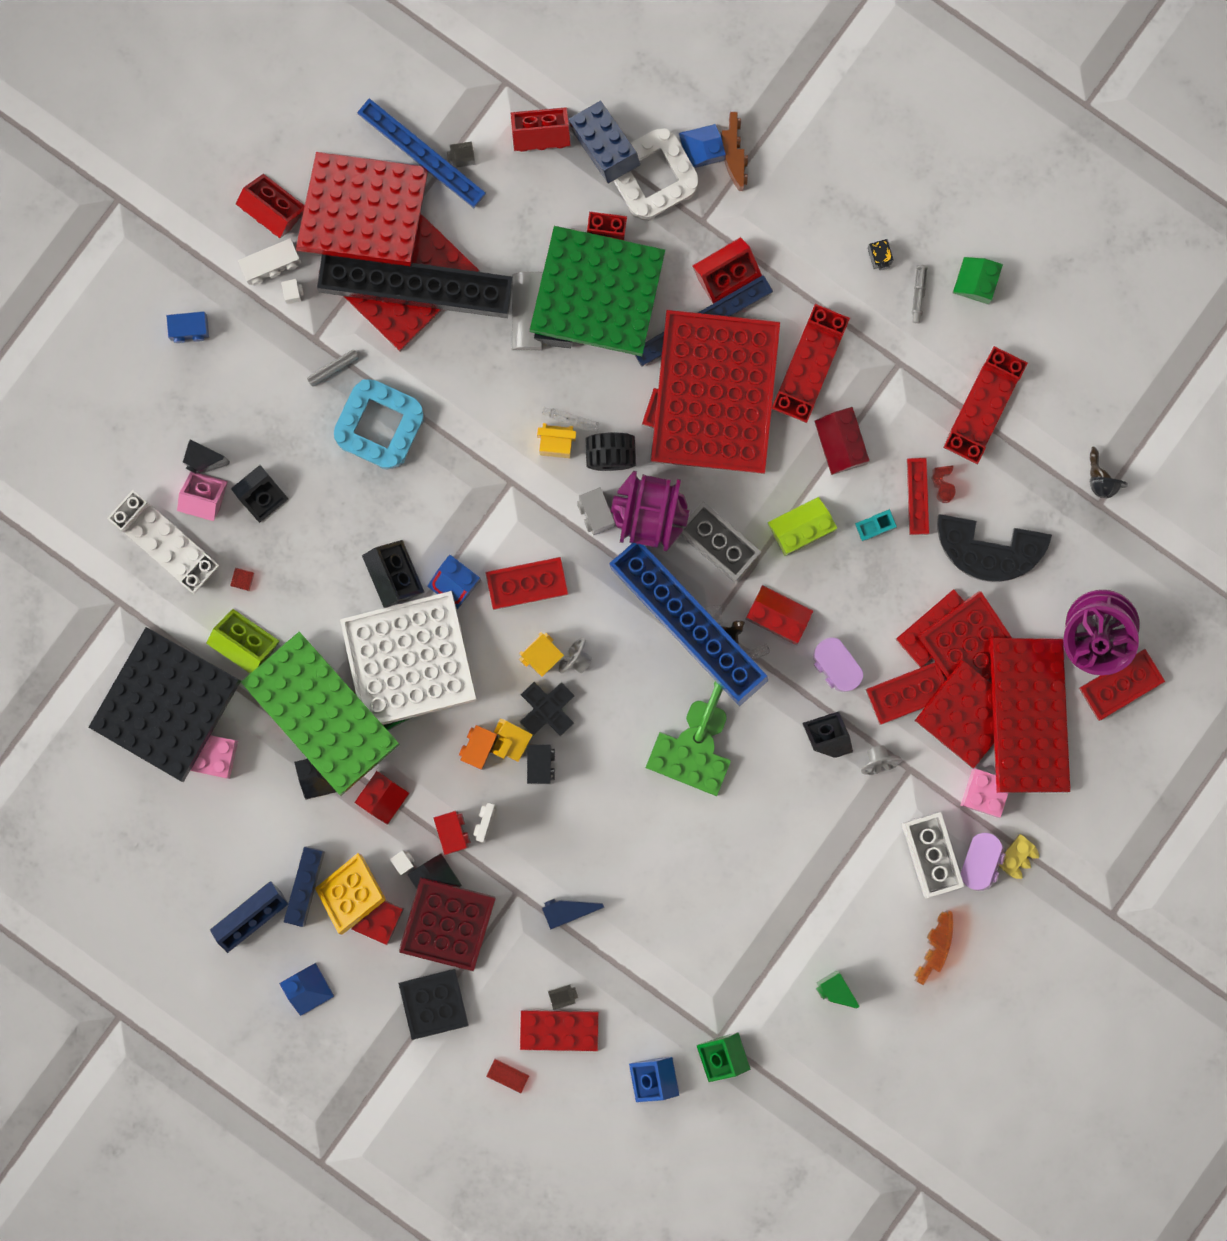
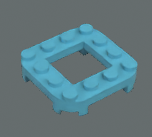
(404, 436)

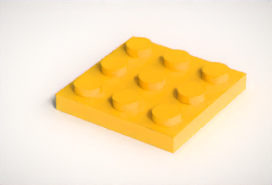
(350, 894)

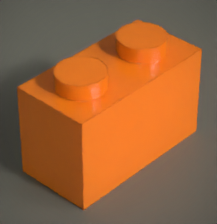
(478, 747)

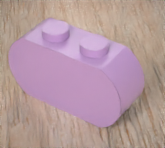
(837, 665)
(982, 862)

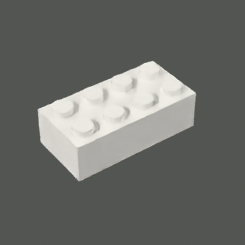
(932, 855)

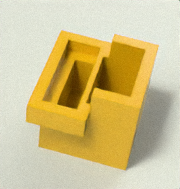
(556, 440)
(541, 654)
(511, 740)

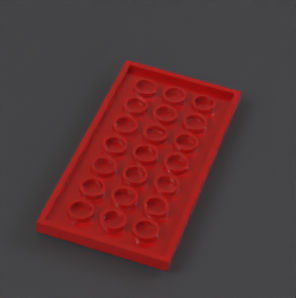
(1029, 715)

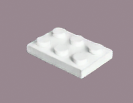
(481, 830)

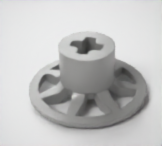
(578, 659)
(879, 758)

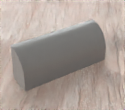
(524, 298)

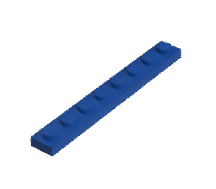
(421, 153)

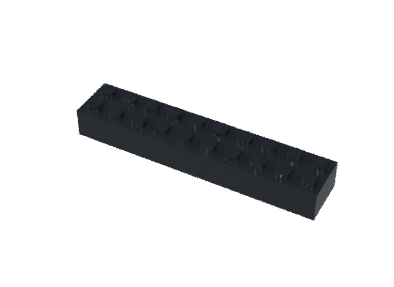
(417, 285)

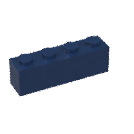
(304, 886)
(249, 917)

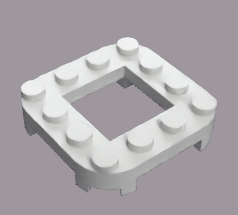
(670, 196)

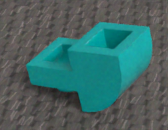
(876, 525)

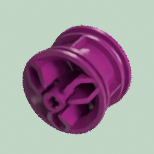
(650, 511)
(1123, 641)

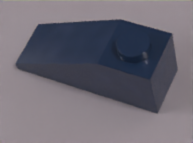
(566, 911)

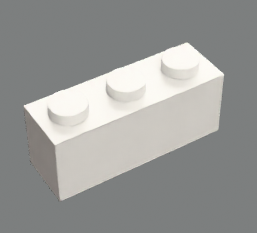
(269, 262)

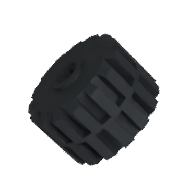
(610, 451)

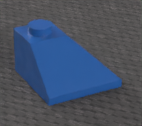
(703, 145)
(306, 989)

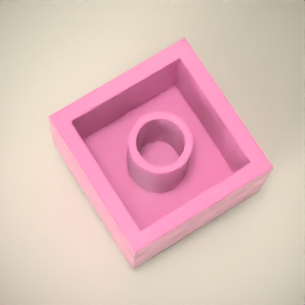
(216, 757)
(982, 794)

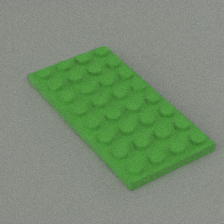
(320, 713)

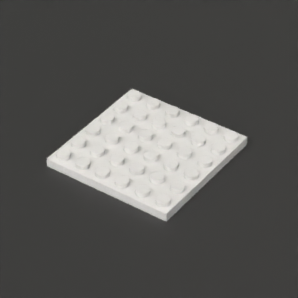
(409, 658)

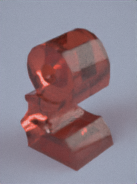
(946, 490)

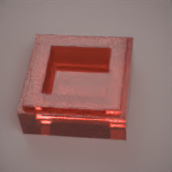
(242, 579)

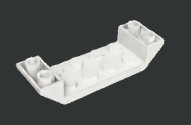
(163, 541)

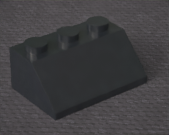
(392, 573)

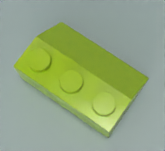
(802, 526)
(242, 641)

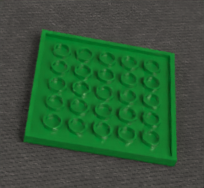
(597, 291)

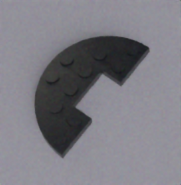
(990, 560)

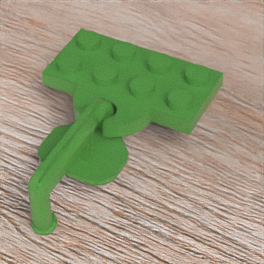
(692, 760)

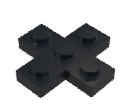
(547, 709)

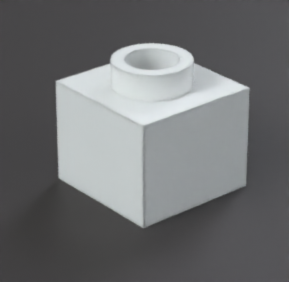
(292, 291)
(403, 862)

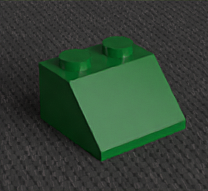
(977, 279)
(836, 990)
(723, 1057)

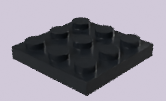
(433, 1004)

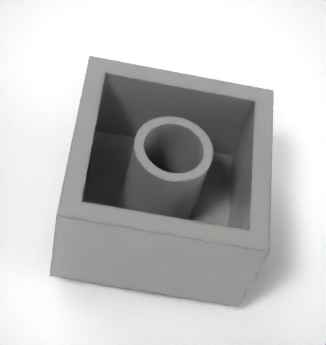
(596, 511)

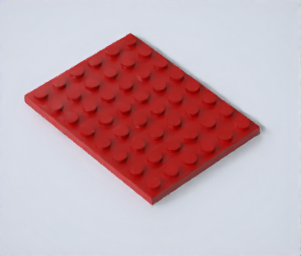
(715, 392)

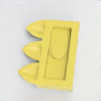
(1017, 856)

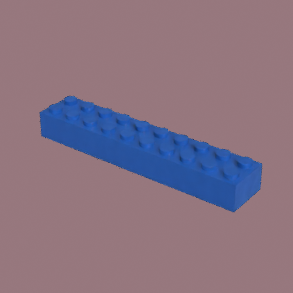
(689, 622)

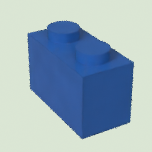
(187, 326)

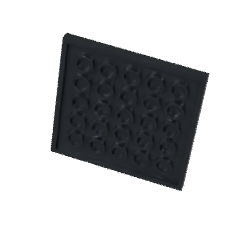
(164, 704)

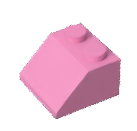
(201, 496)

